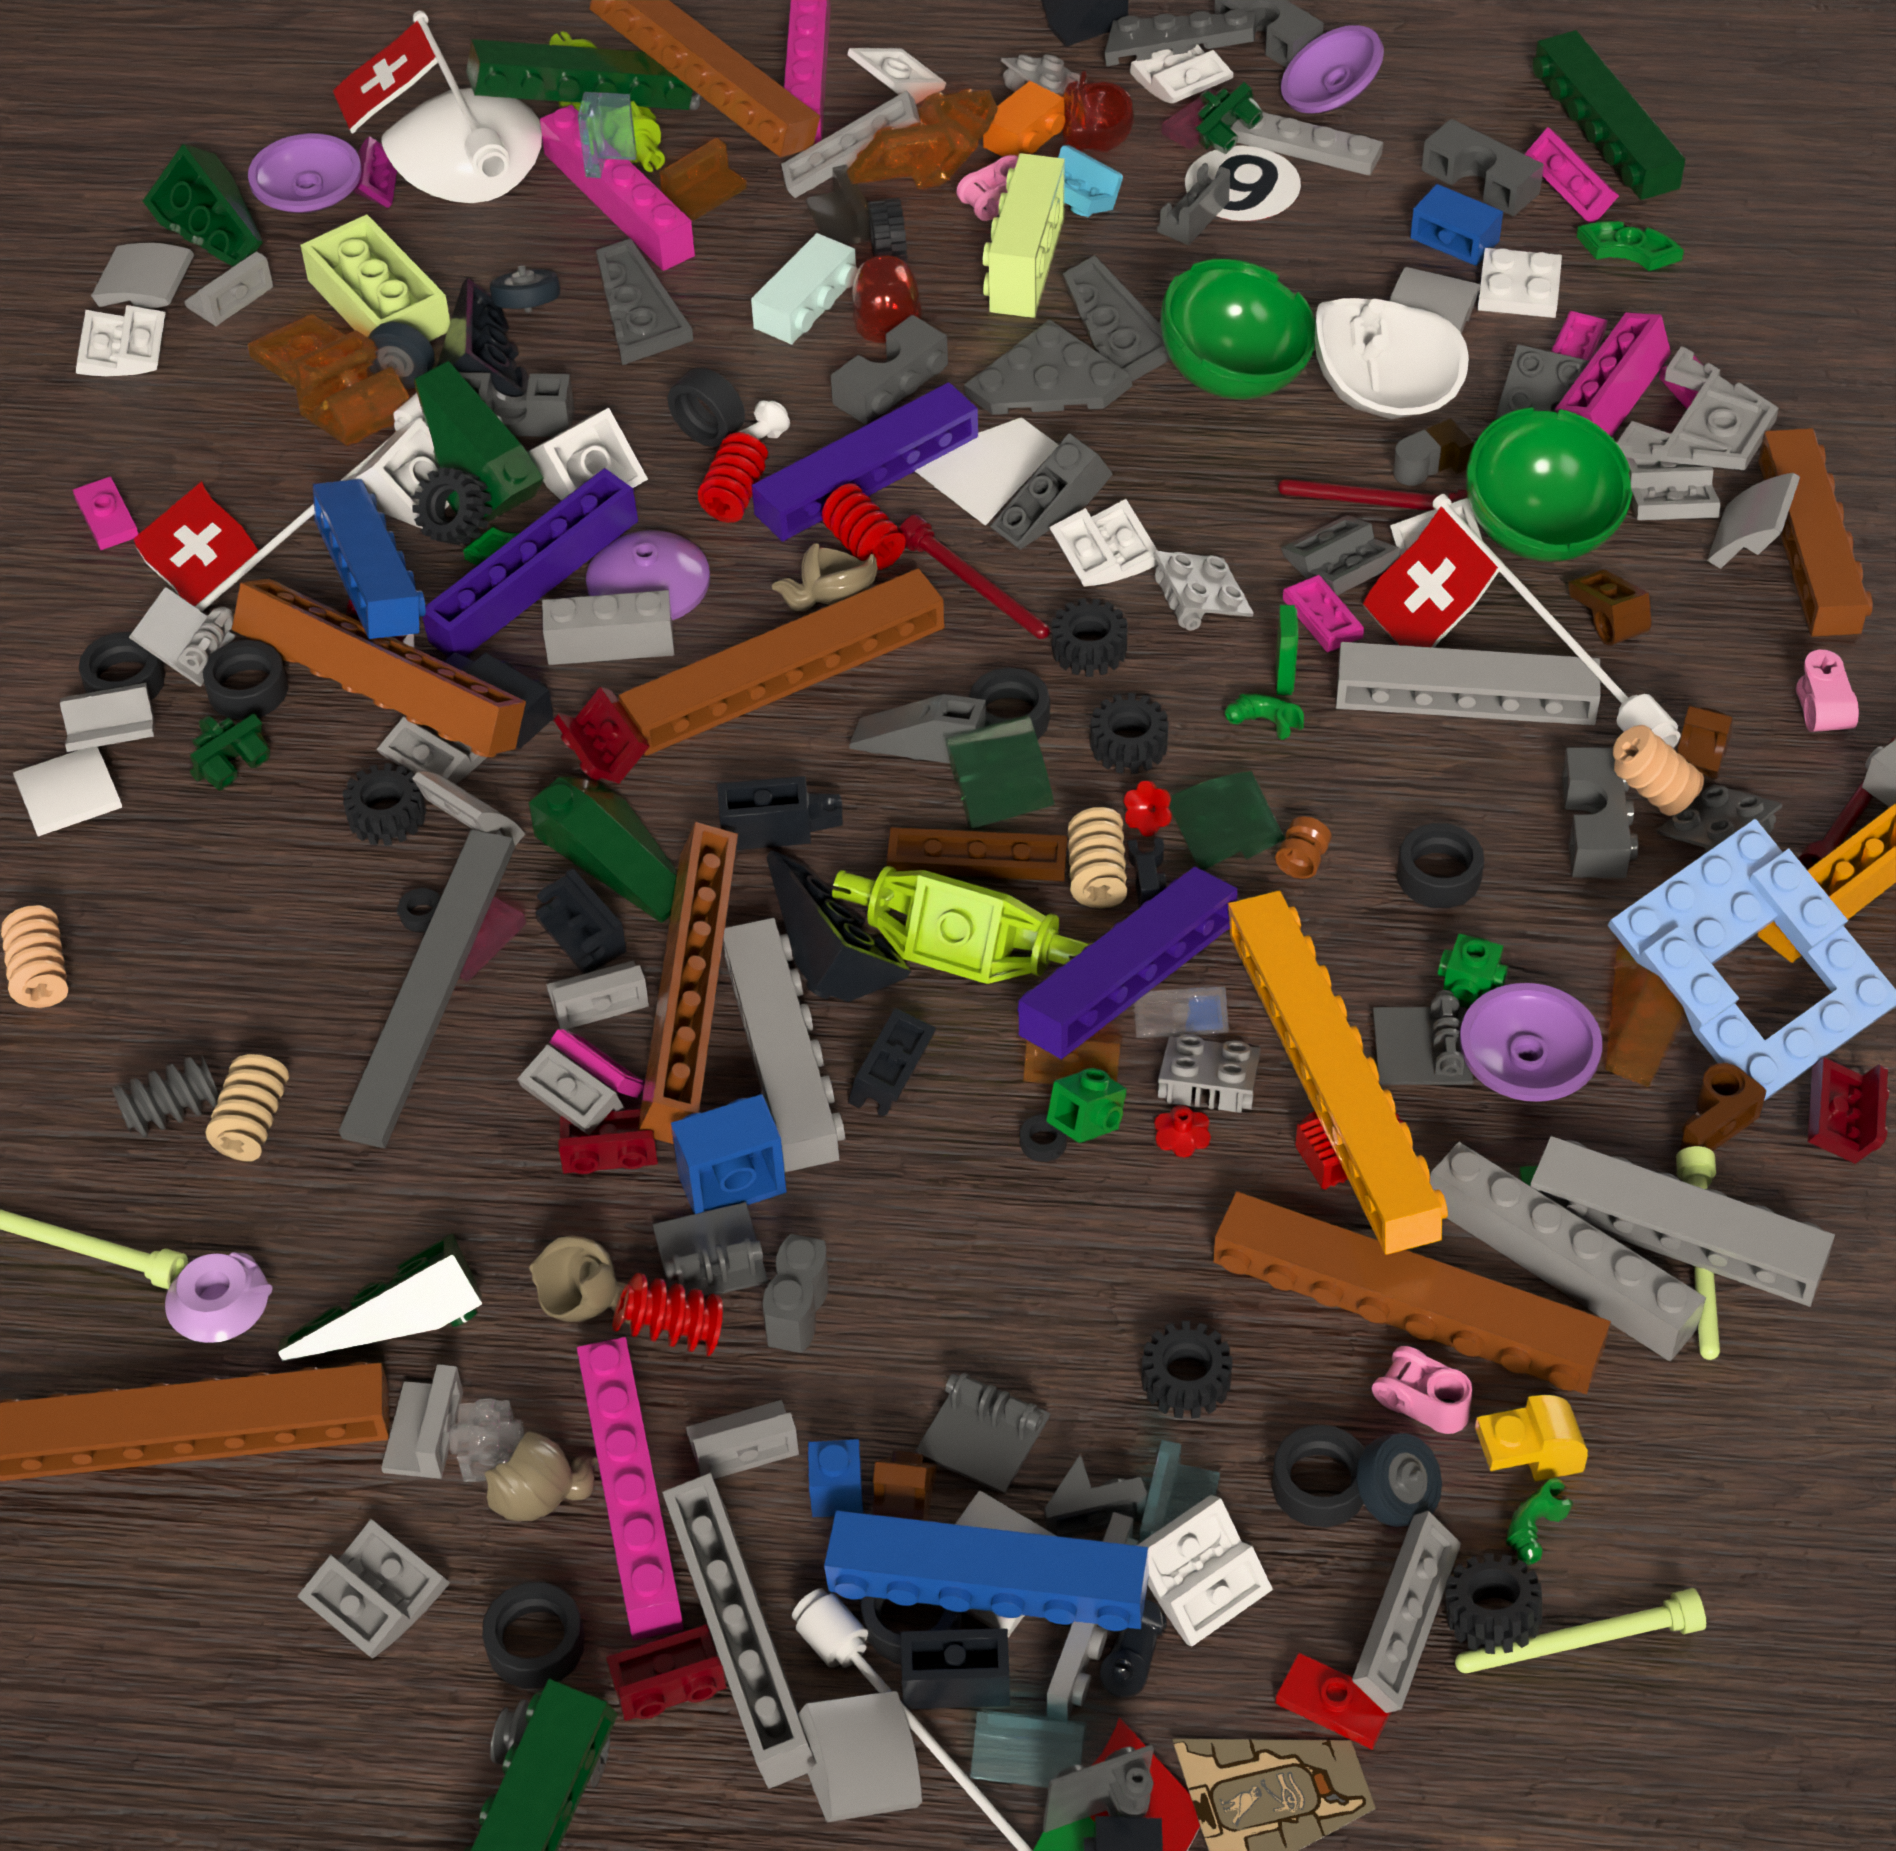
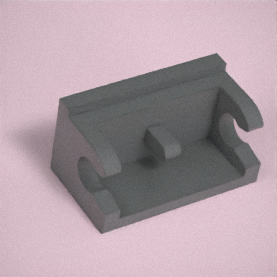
(1197, 207)

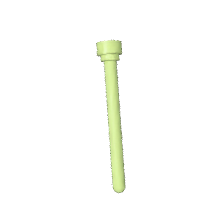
(1698, 1167)
(158, 1266)
(1680, 1613)

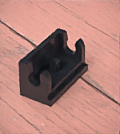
(580, 923)
(891, 1061)

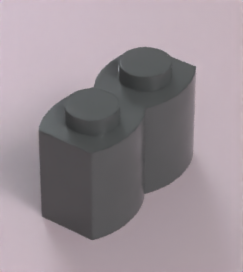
(796, 1293)

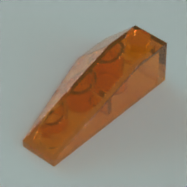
(1641, 1022)

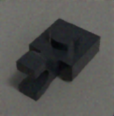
(1147, 879)

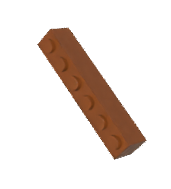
(1816, 537)

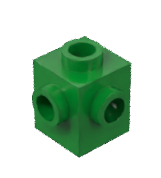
(1472, 968)
(1086, 1105)

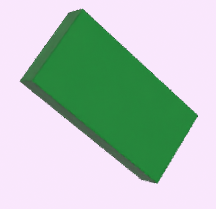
(1286, 649)

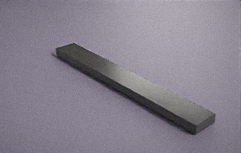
(427, 990)

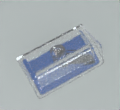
(1181, 1012)

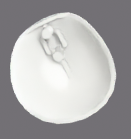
(431, 139)
(1389, 356)

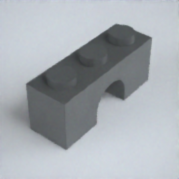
(1286, 25)
(1460, 151)
(872, 388)
(542, 411)
(1600, 841)

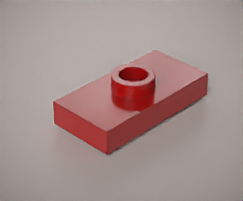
(1331, 1701)

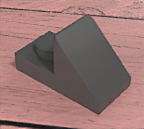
(1082, 1509)

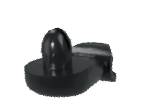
(1130, 1659)

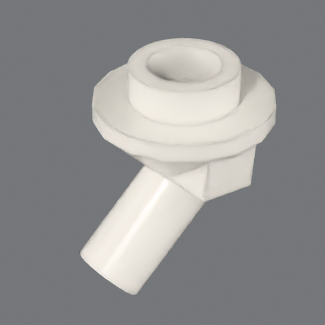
(771, 420)

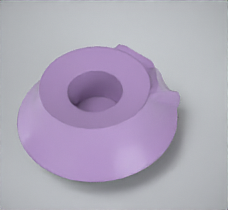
(217, 1297)

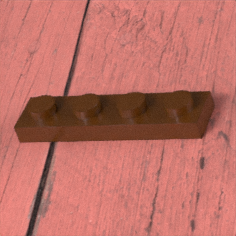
(978, 853)

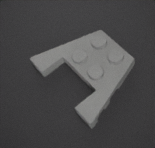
(1717, 429)

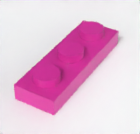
(1572, 176)

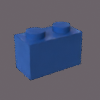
(1456, 224)

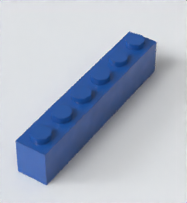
(367, 559)
(987, 1570)

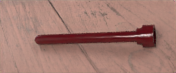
(1363, 494)
(921, 538)
(1839, 830)

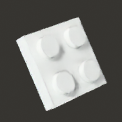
(1520, 282)

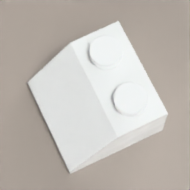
(584, 451)
(398, 469)

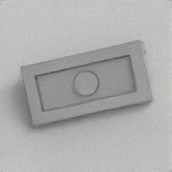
(232, 290)
(107, 717)
(598, 995)
(569, 1090)
(422, 1425)
(743, 1440)

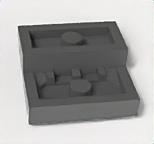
(1341, 553)

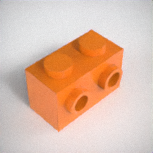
(1025, 121)

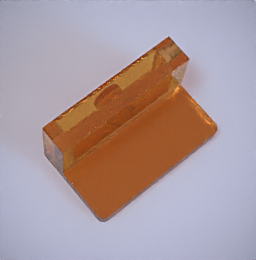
(701, 180)
(1096, 1052)

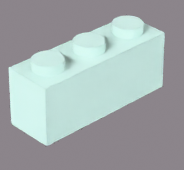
(804, 288)

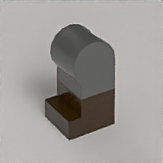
(1432, 452)

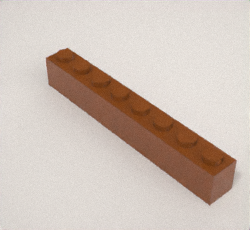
(714, 72)
(784, 660)
(380, 668)
(688, 980)
(1411, 1293)
(193, 1421)

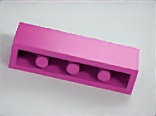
(1619, 371)

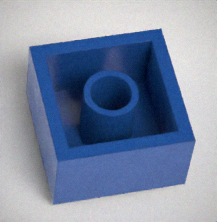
(729, 1155)

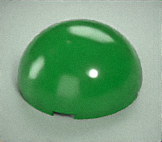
(1236, 329)
(1548, 484)

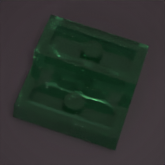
(999, 771)
(1225, 818)

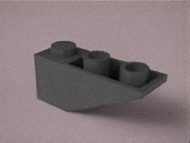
(1053, 493)
(919, 727)

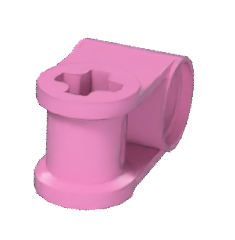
(991, 184)
(1826, 693)
(1421, 1389)

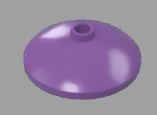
(1332, 69)
(304, 173)
(651, 563)
(1532, 1025)

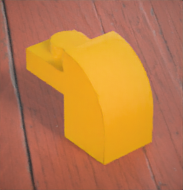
(1537, 1435)

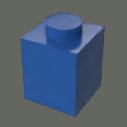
(835, 1477)

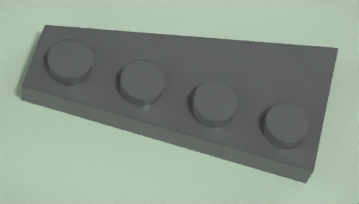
(1178, 33)
(639, 305)
(1115, 319)

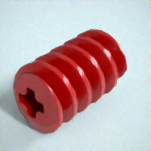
(731, 476)
(862, 526)
(670, 1312)

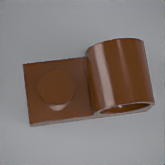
(1616, 604)
(1725, 1106)

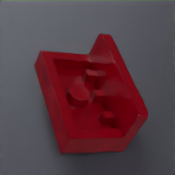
(603, 737)
(1847, 1109)
(610, 1146)
(666, 1673)

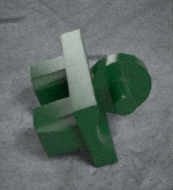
(1222, 112)
(222, 744)

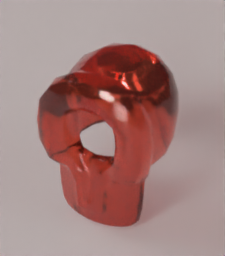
(1096, 115)
(884, 297)

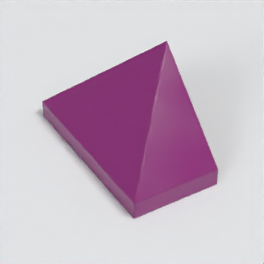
(377, 174)

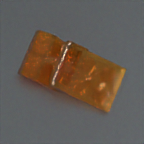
(931, 148)
(332, 377)

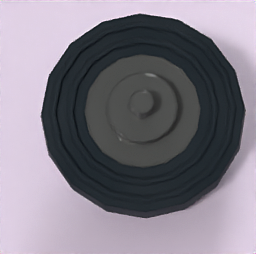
(525, 288)
(403, 350)
(1399, 1478)

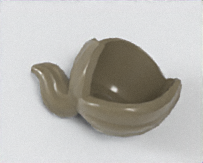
(827, 578)
(575, 1279)
(538, 1479)

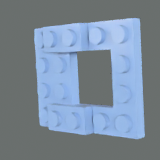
(1718, 907)

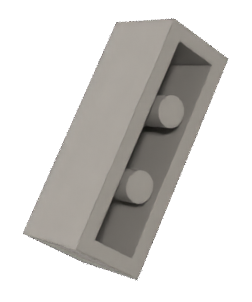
(608, 627)

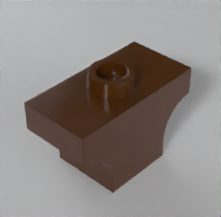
(1705, 739)
(903, 1486)

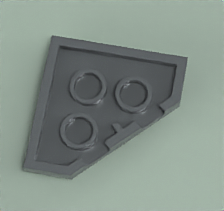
(1046, 373)

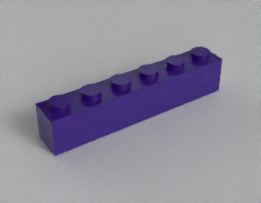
(867, 457)
(530, 565)
(1125, 963)

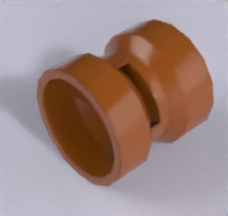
(1303, 847)

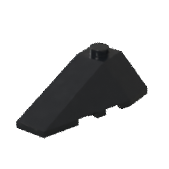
(1082, 19)
(479, 342)
(829, 938)

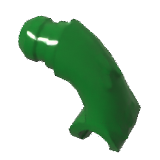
(1262, 706)
(1523, 1530)

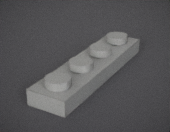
(1312, 143)
(841, 148)
(1406, 1612)
(1083, 1642)

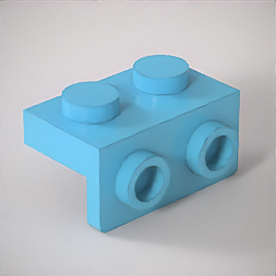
(1088, 183)

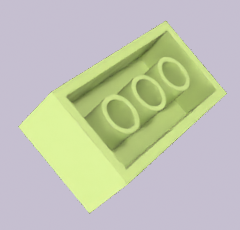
(1025, 235)
(373, 280)

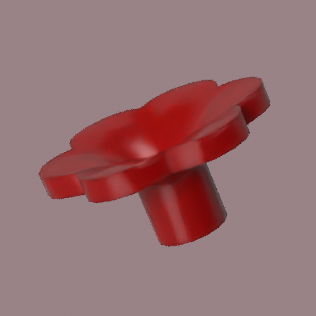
(1147, 808)
(1182, 1131)

